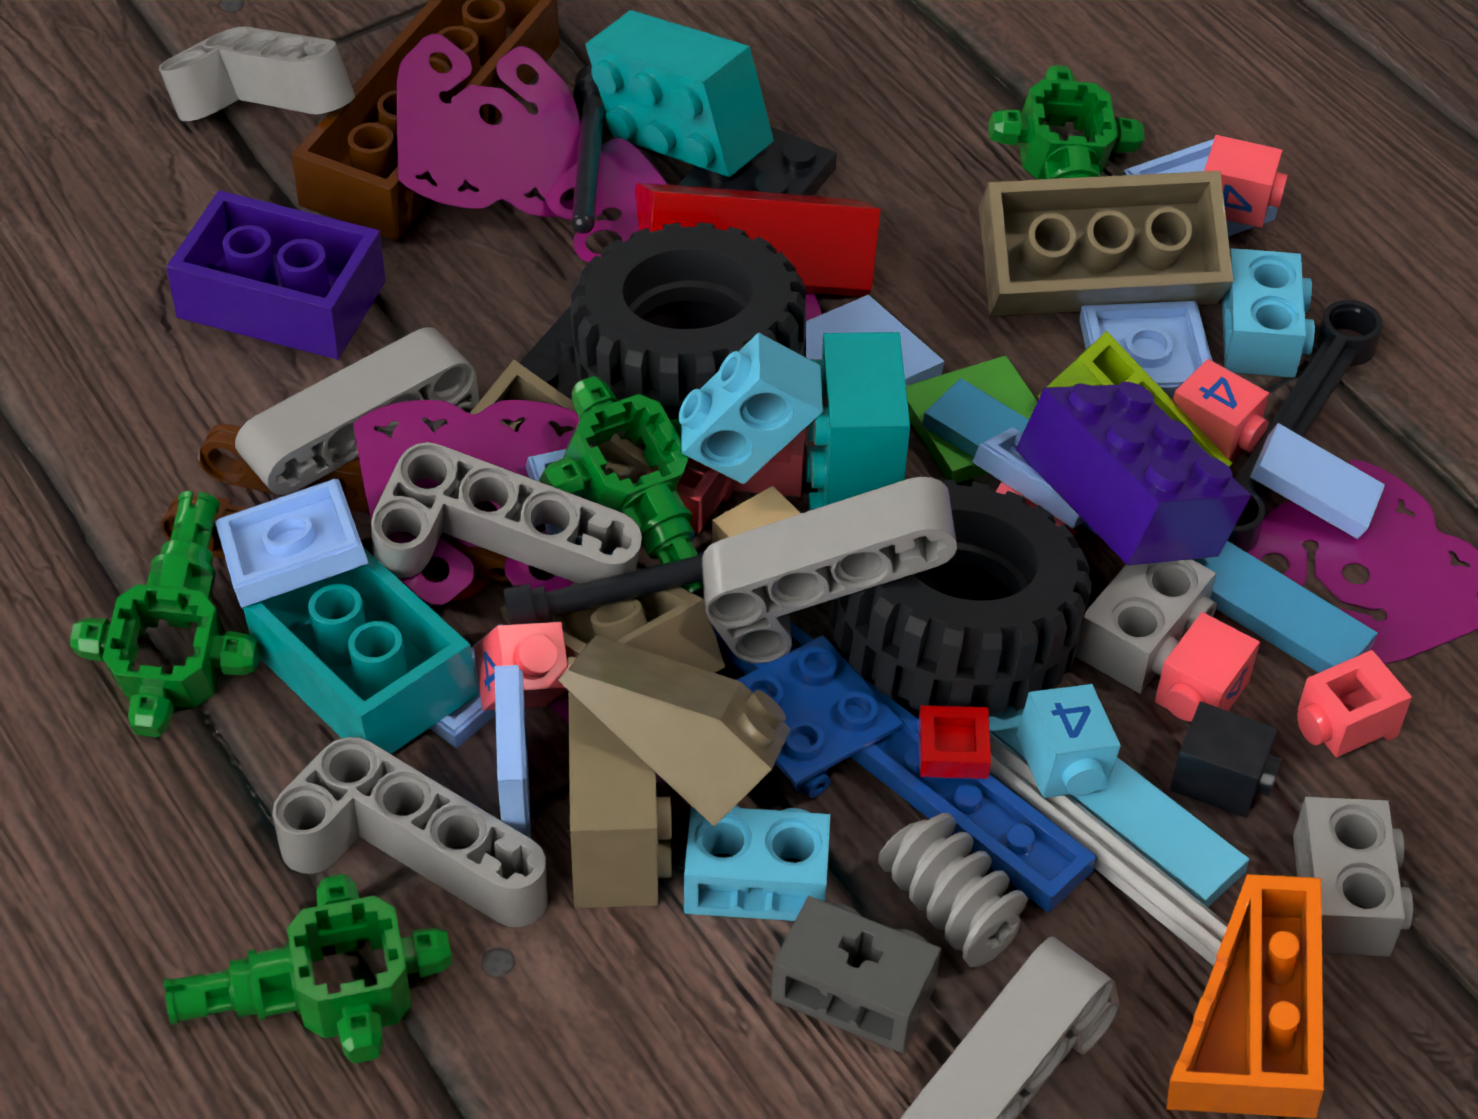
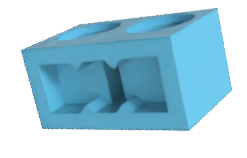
(1266, 314)
(750, 408)
(756, 877)

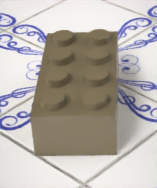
(1104, 242)

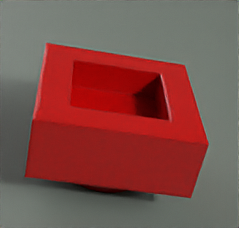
(954, 742)

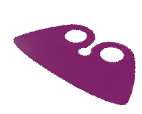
(619, 172)

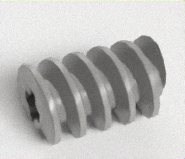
(954, 888)

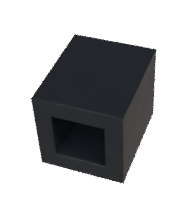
(1226, 760)

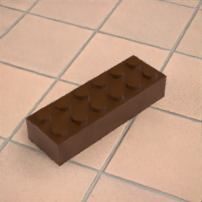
(352, 155)

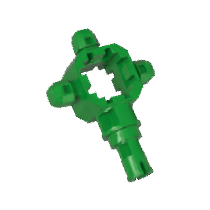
(1058, 101)
(654, 498)
(175, 592)
(284, 976)

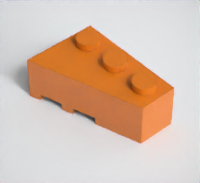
(1261, 1014)

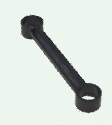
(1310, 395)

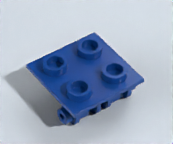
(825, 707)

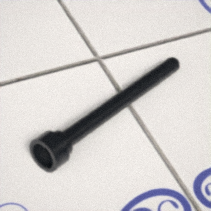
(588, 166)
(538, 606)

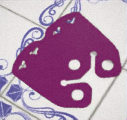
(459, 146)
(473, 435)
(1407, 566)

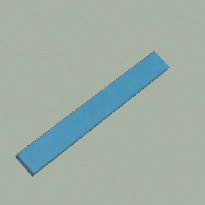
(1243, 585)

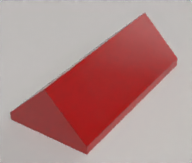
(823, 237)

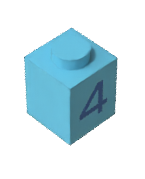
(1067, 741)

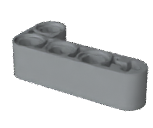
(257, 68)
(315, 427)
(505, 531)
(819, 557)
(496, 873)
(1022, 1037)

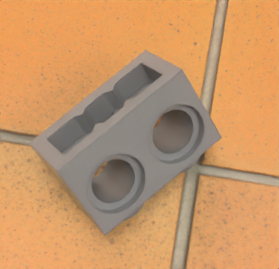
(1144, 618)
(1354, 875)

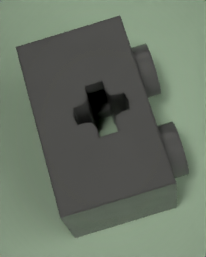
(855, 973)

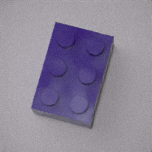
(277, 274)
(1132, 473)

